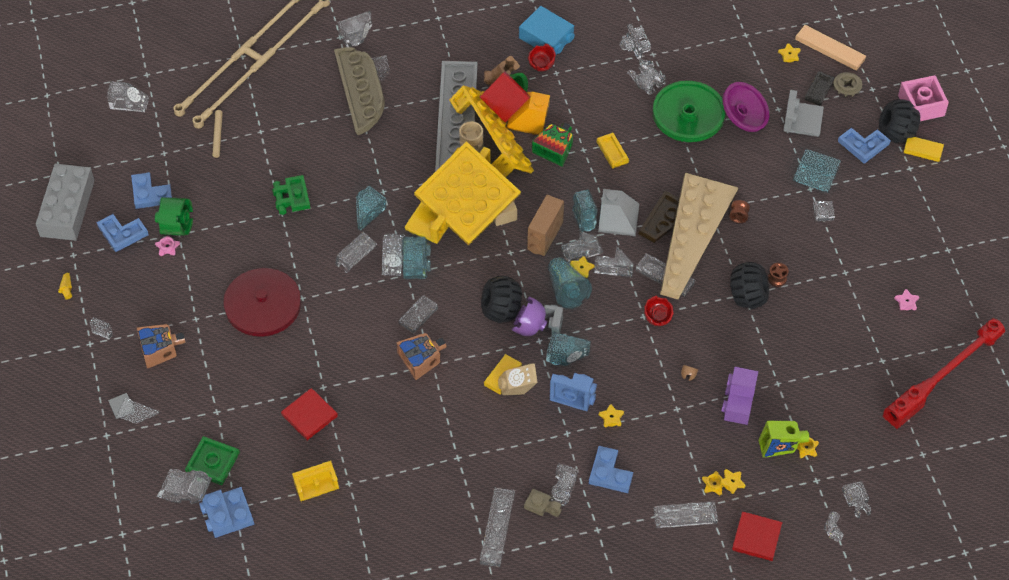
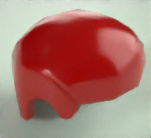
(542, 57)
(658, 311)

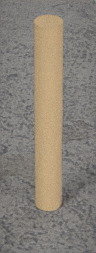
(217, 133)

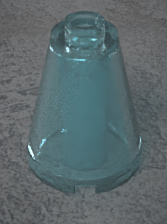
(568, 283)

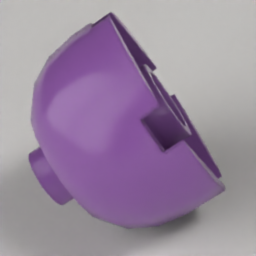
(530, 318)

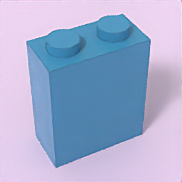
(546, 28)

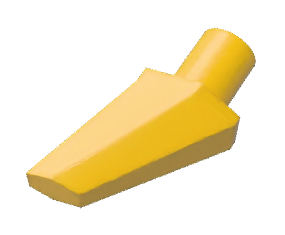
(65, 286)

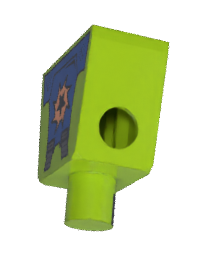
(781, 438)

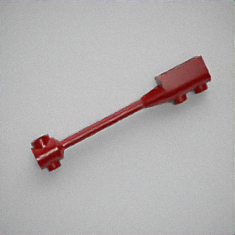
(915, 397)

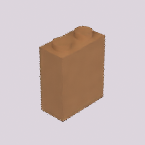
(545, 225)

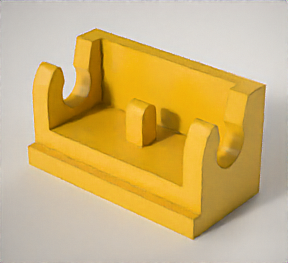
(315, 481)

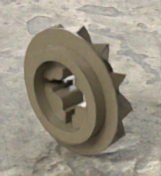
(845, 79)

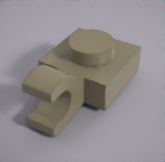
(540, 503)

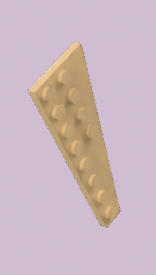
(696, 220)

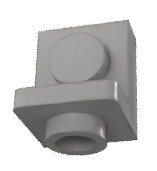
(555, 317)

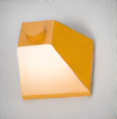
(531, 115)

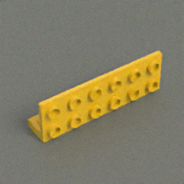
(512, 153)
(426, 223)

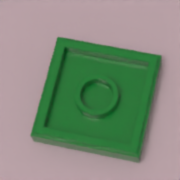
(213, 459)

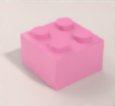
(925, 96)

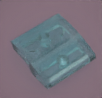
(817, 170)

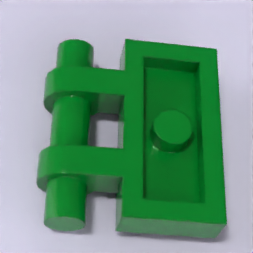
(297, 193)

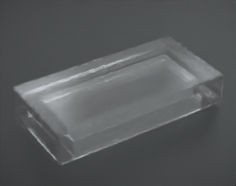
(418, 314)

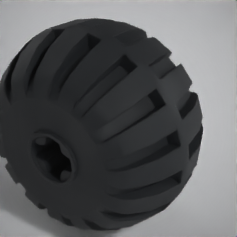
(899, 120)
(749, 285)
(501, 299)

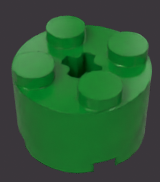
(174, 216)

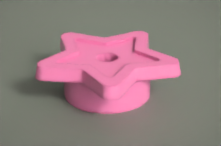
(167, 241)
(903, 304)

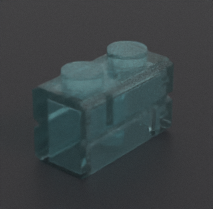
(415, 257)

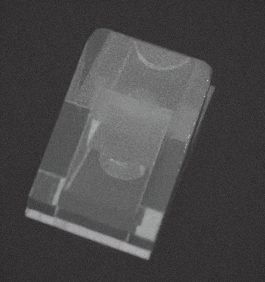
(586, 246)
(618, 266)

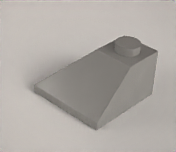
(618, 213)

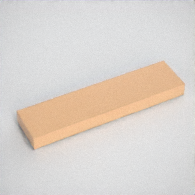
(830, 47)

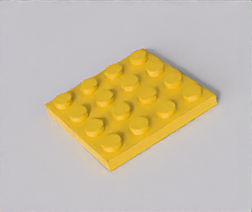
(467, 193)

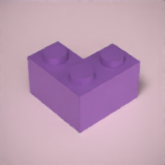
(740, 392)

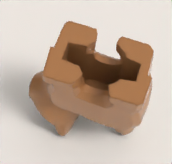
(507, 65)

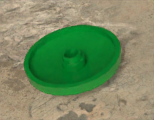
(688, 111)

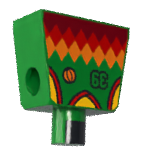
(554, 143)

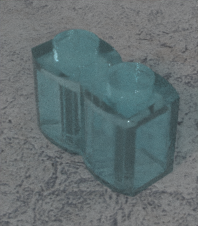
(584, 210)

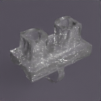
(631, 41)

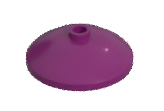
(745, 107)

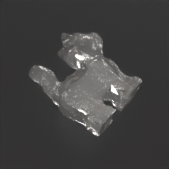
(648, 77)

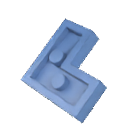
(864, 148)
(145, 194)
(121, 236)
(604, 473)

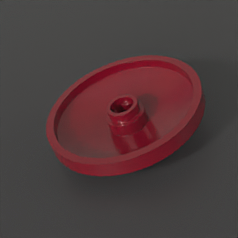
(262, 302)

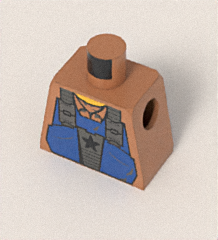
(158, 343)
(420, 353)

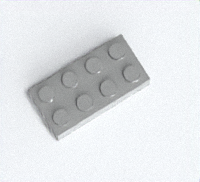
(65, 202)

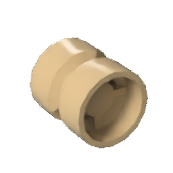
(473, 134)

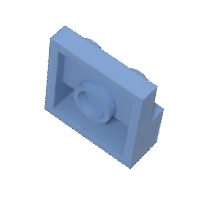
(573, 392)
(226, 511)

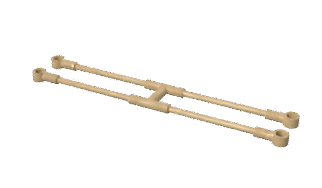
(245, 48)

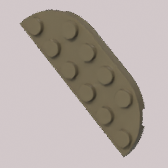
(361, 87)

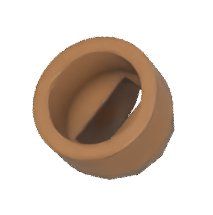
(686, 370)

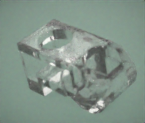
(566, 480)

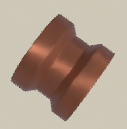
(739, 211)
(780, 270)

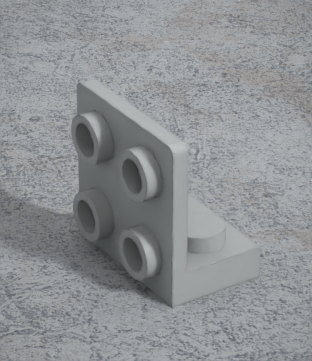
(802, 117)

